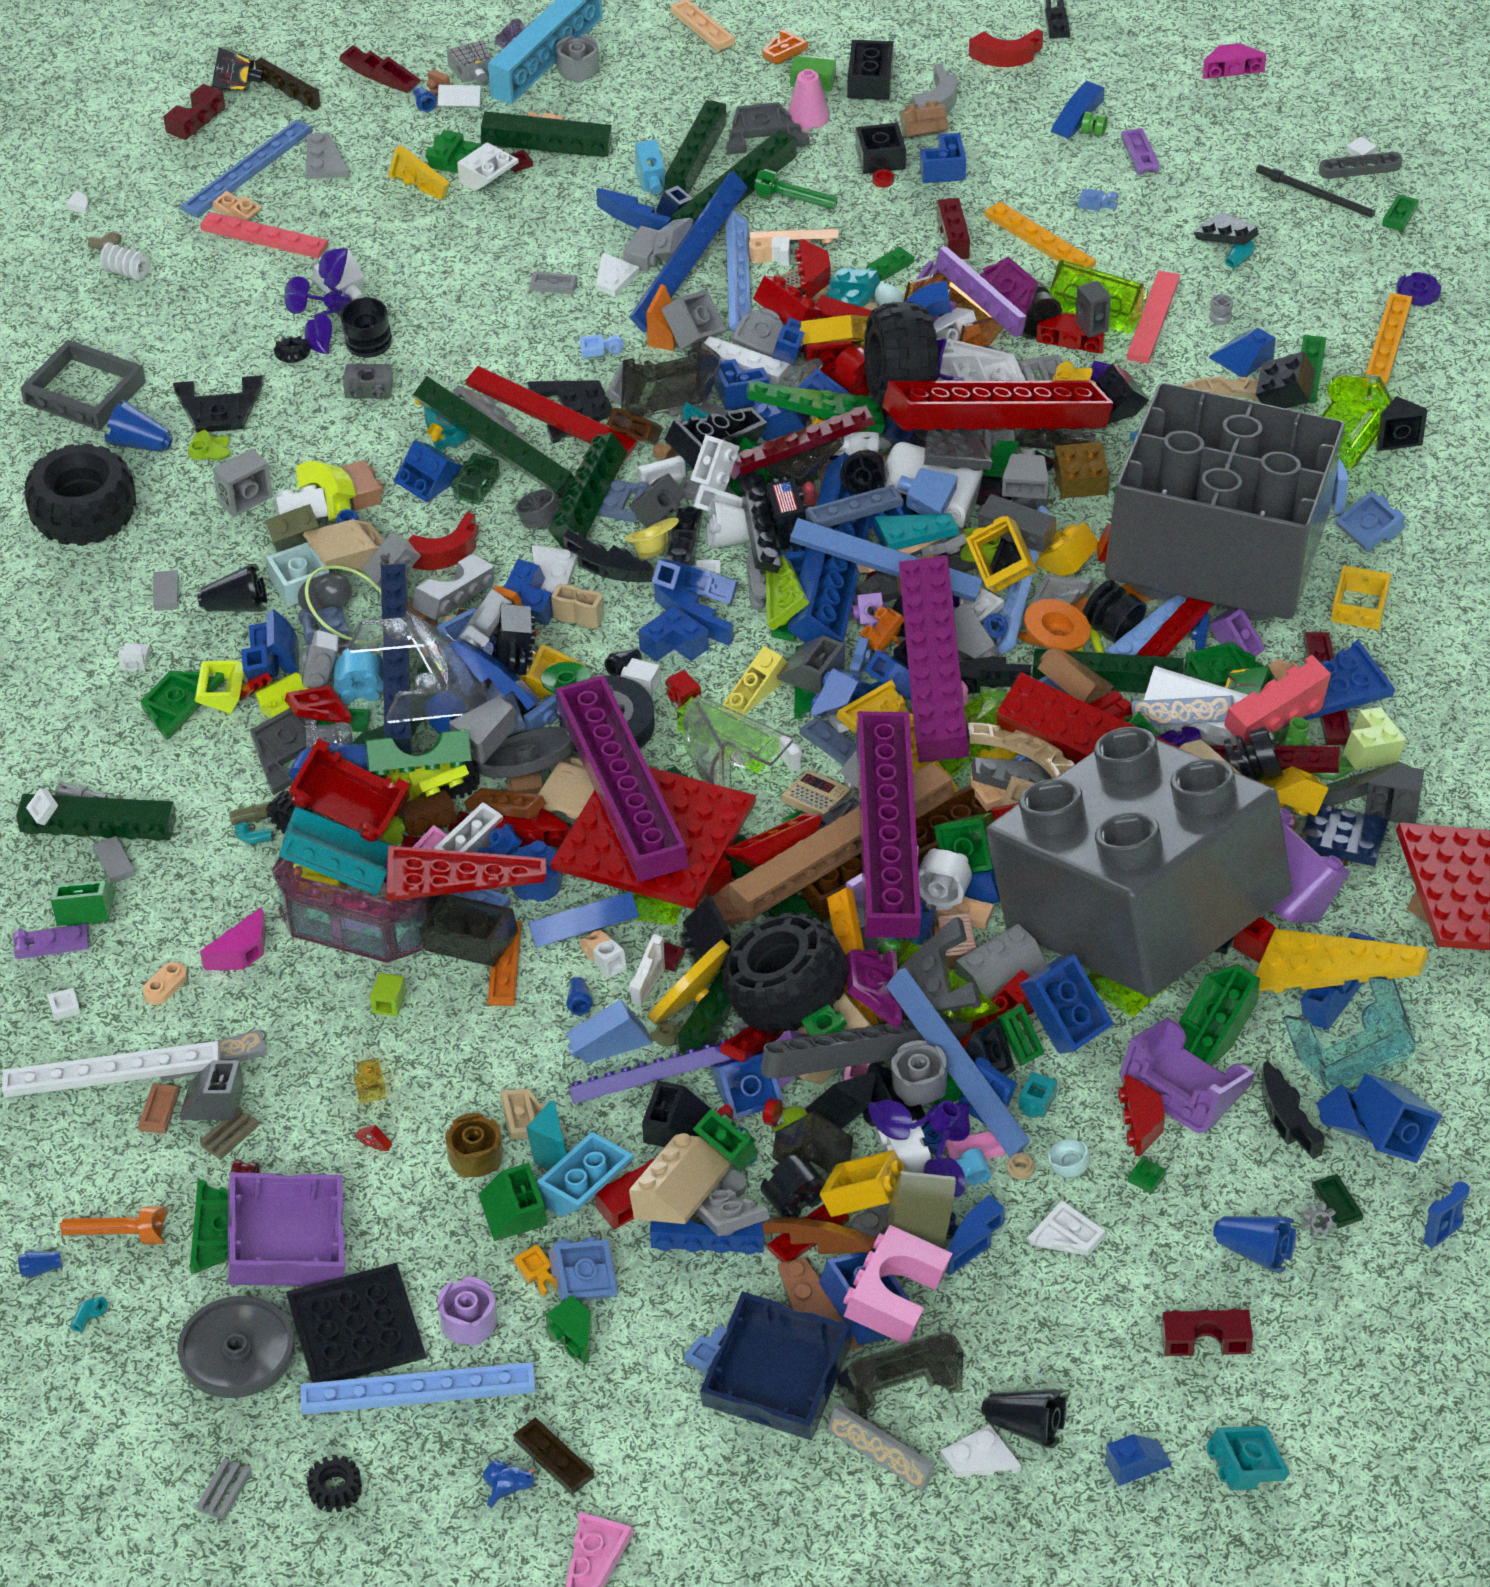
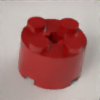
(851, 371)

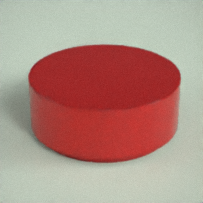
(883, 178)
(772, 1112)

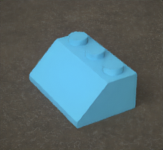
(581, 1174)

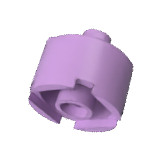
(467, 1311)

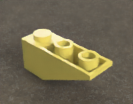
(757, 681)

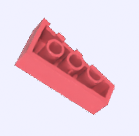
(1280, 701)

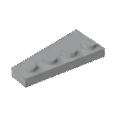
(486, 405)

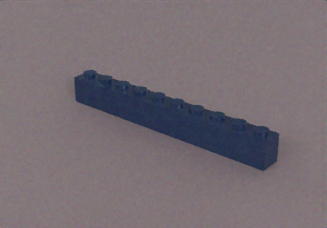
(395, 661)

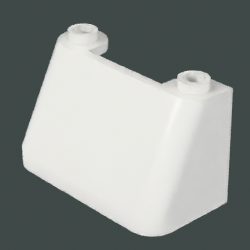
(907, 460)

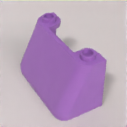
(1313, 878)
(1188, 1086)

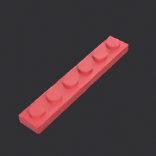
(264, 235)

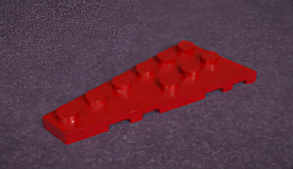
(442, 872)

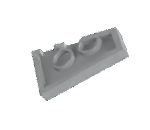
(323, 158)
(1062, 589)

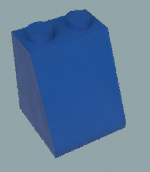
(1395, 1117)

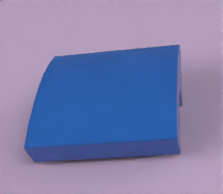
(282, 642)

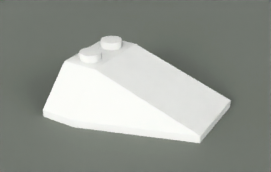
(978, 363)

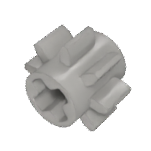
(1310, 1217)

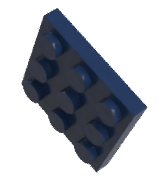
(1345, 834)

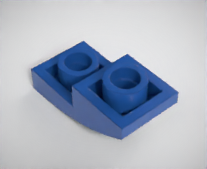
(1200, 632)

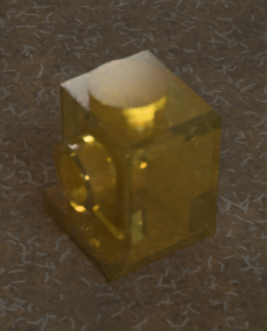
(369, 1081)

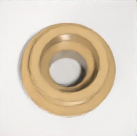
(1020, 1160)

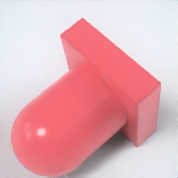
(810, 496)

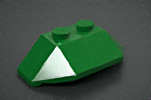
(1219, 1012)

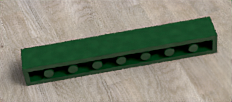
(770, 154)
(493, 436)

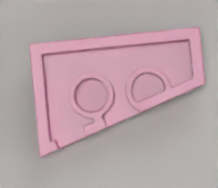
(596, 1550)

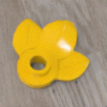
(1066, 371)

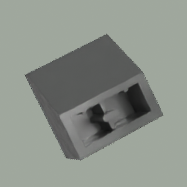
(812, 663)
(1395, 794)
(214, 1092)

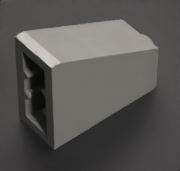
(971, 636)
(487, 727)

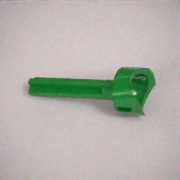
(768, 184)

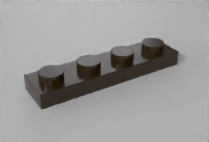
(289, 84)

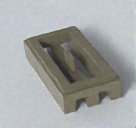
(225, 1130)

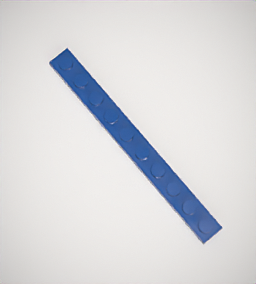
(692, 244)

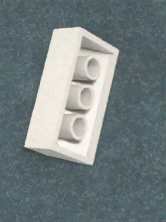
(750, 359)
(1172, 685)

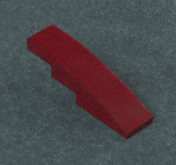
(382, 71)

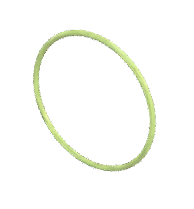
(310, 605)

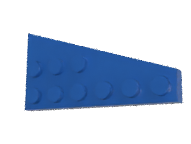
(1353, 681)

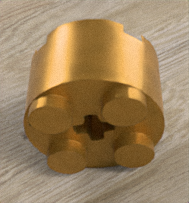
(474, 1145)

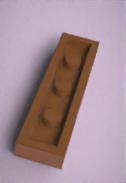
(507, 802)

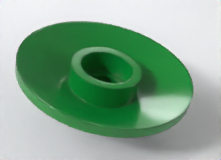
(563, 674)

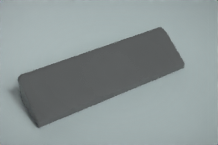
(1354, 786)

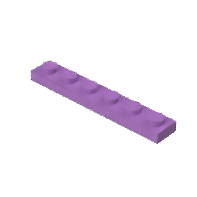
(980, 291)

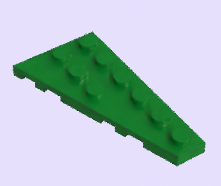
(812, 402)

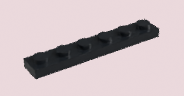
(759, 522)

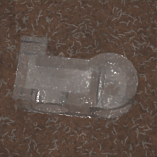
(329, 733)

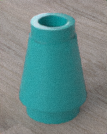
(1239, 254)

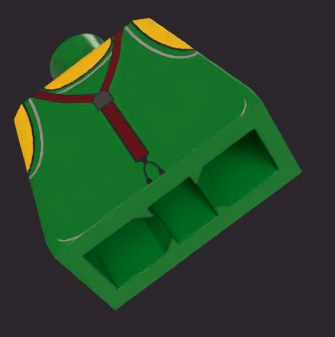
(1249, 680)

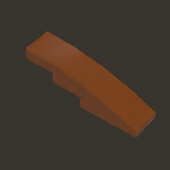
(829, 1236)

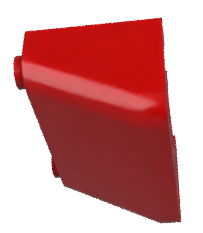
(348, 793)

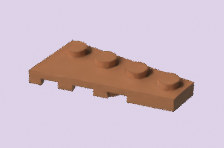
(806, 1293)

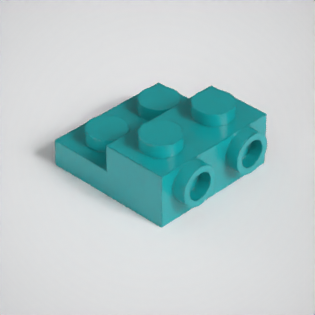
(853, 285)
(1246, 1456)

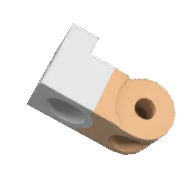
(770, 249)
(604, 953)

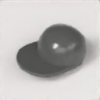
(326, 591)

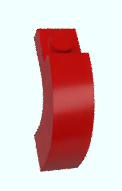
(1005, 52)
(447, 550)

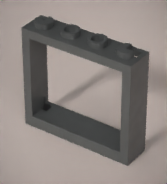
(72, 409)

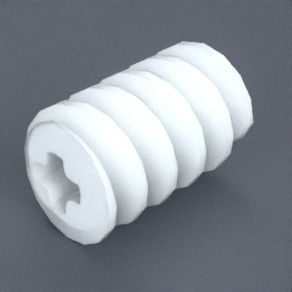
(124, 261)

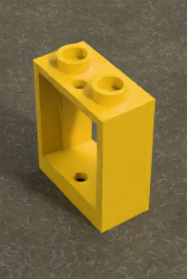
(834, 329)
(1014, 572)
(1352, 580)
(862, 1183)

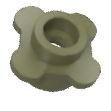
(662, 1038)

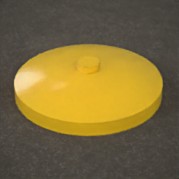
(691, 985)

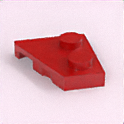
(318, 704)

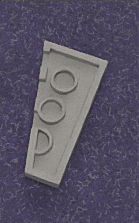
(727, 1213)

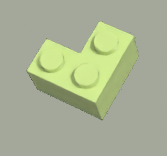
(1374, 740)

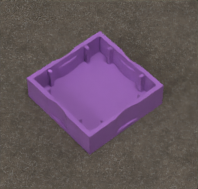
(285, 1229)

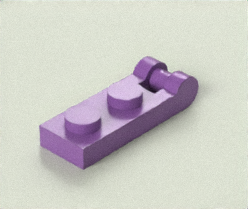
(1140, 151)
(50, 941)

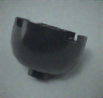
(864, 472)

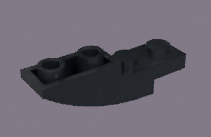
(685, 535)
(611, 564)
(990, 673)
(1283, 1110)

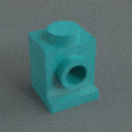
(1034, 1100)

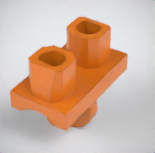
(885, 630)

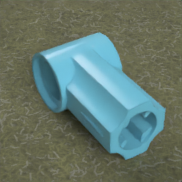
(974, 1167)

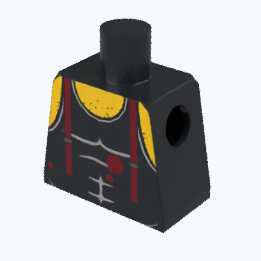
(234, 70)

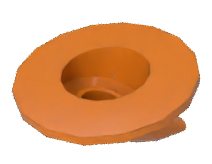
(1055, 625)

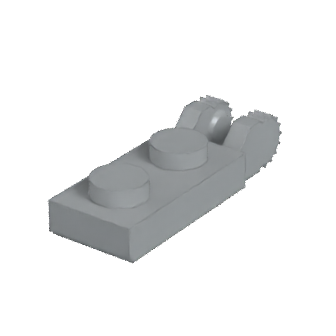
(756, 583)

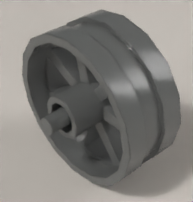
(537, 508)

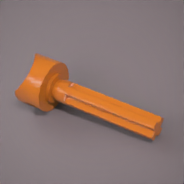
(147, 1225)

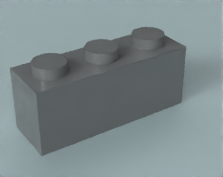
(1035, 526)

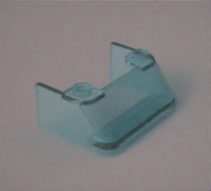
(1378, 1047)

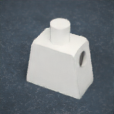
(351, 280)

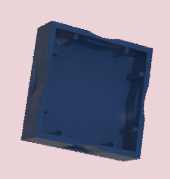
(776, 1366)

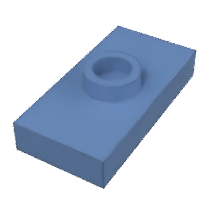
(542, 714)

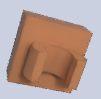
(435, 79)

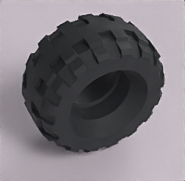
(899, 347)
(80, 494)
(784, 972)

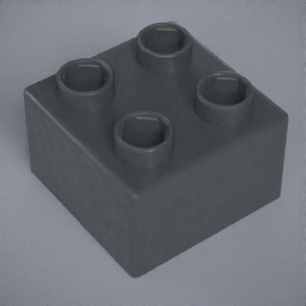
(1223, 501)
(1140, 859)

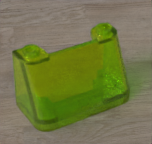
(1357, 403)

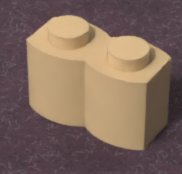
(577, 606)

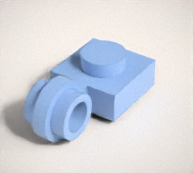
(595, 345)

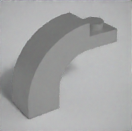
(944, 92)
(484, 619)

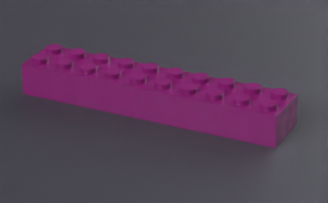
(933, 659)
(621, 779)
(887, 825)

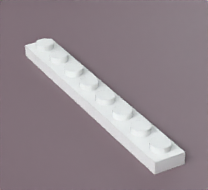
(109, 1069)

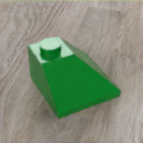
(967, 838)

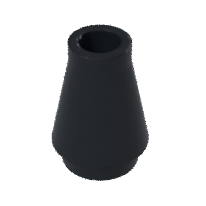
(619, 660)

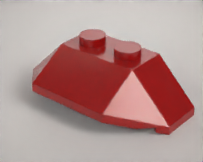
(776, 840)

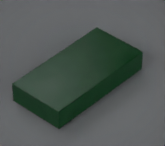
(1337, 1197)

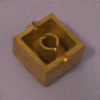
(1081, 470)

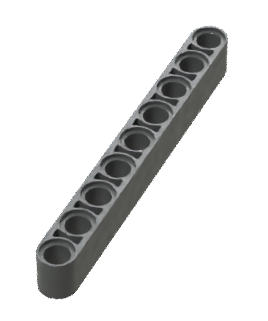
(845, 1048)

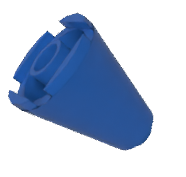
(136, 430)
(1258, 1238)

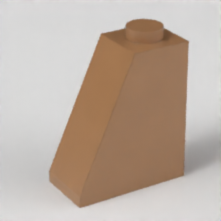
(1073, 676)

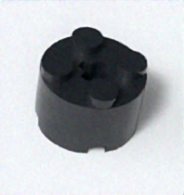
(793, 1186)

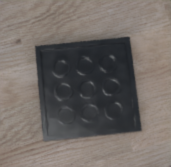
(355, 1324)

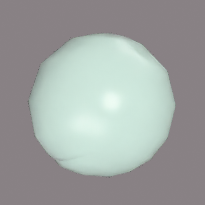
(887, 293)
(1069, 1158)

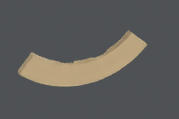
(1228, 387)
(1028, 745)

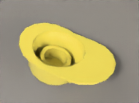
(652, 539)

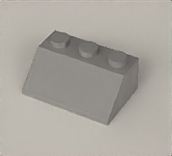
(1000, 960)

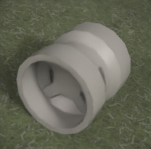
(1221, 309)

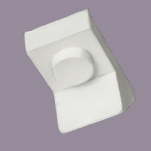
(707, 494)

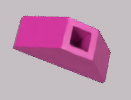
(1233, 60)
(237, 946)

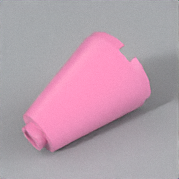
(808, 101)

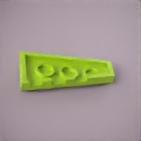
(783, 595)

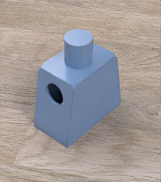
(929, 491)

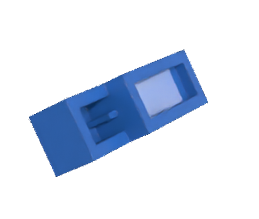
(1085, 99)
(975, 1233)

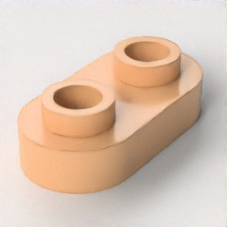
(166, 983)

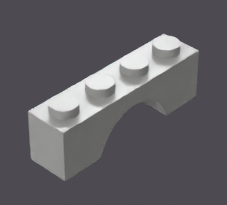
(439, 597)

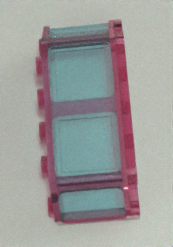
(348, 918)

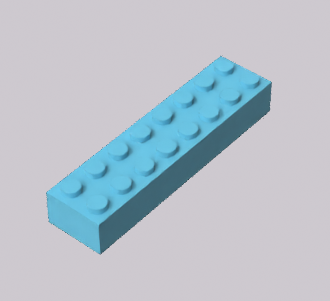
(535, 47)

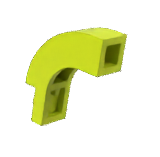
(334, 481)

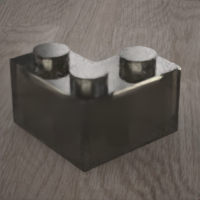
(815, 1140)

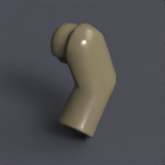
(98, 243)

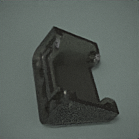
(670, 384)
(932, 1357)

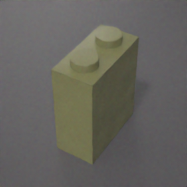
(289, 527)

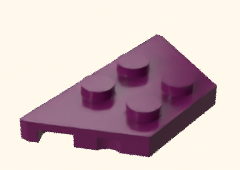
(1012, 283)
(868, 980)

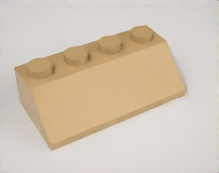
(677, 1180)

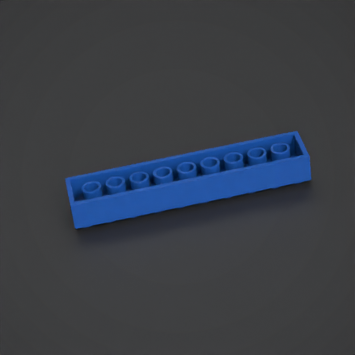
(826, 578)

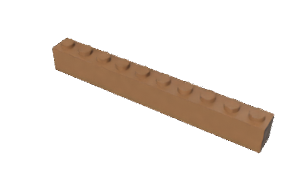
(824, 850)

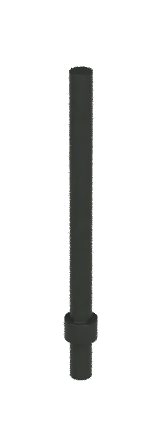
(1278, 176)

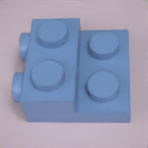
(1371, 521)
(583, 1269)

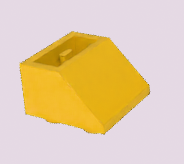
(1068, 550)
(1299, 790)

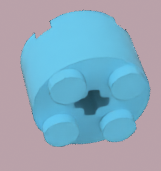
(358, 676)

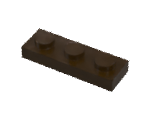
(553, 1456)

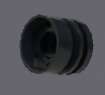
(366, 327)
(1114, 610)
(1254, 756)

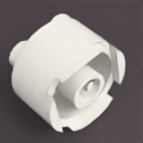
(944, 878)
(910, 1151)

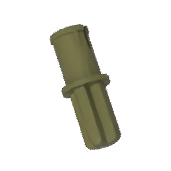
(249, 814)

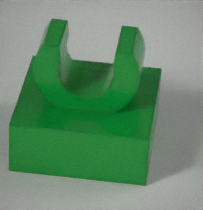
(1146, 1175)

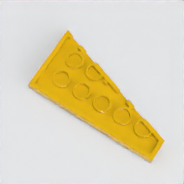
(884, 700)
(1328, 961)

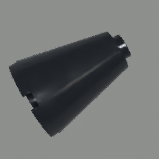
(235, 592)
(1028, 1414)

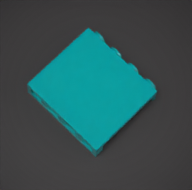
(334, 850)

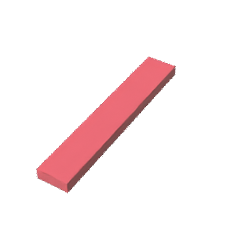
(1153, 317)

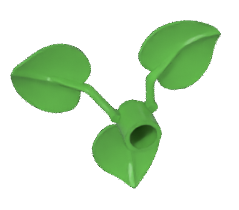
(1296, 735)

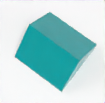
(546, 1137)

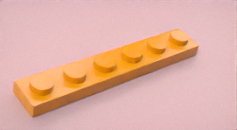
(1037, 235)
(1389, 336)
(848, 933)

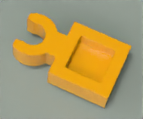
(535, 1267)

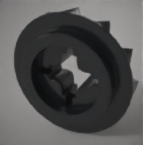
(300, 351)

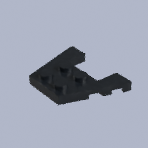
(581, 396)
(222, 410)

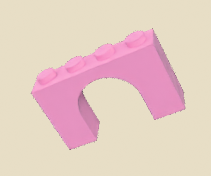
(900, 1255)

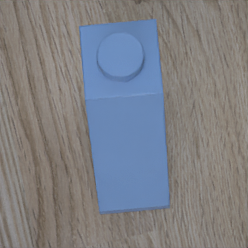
(608, 1034)

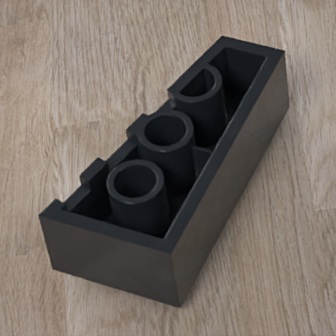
(732, 427)

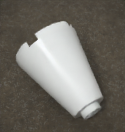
(726, 525)

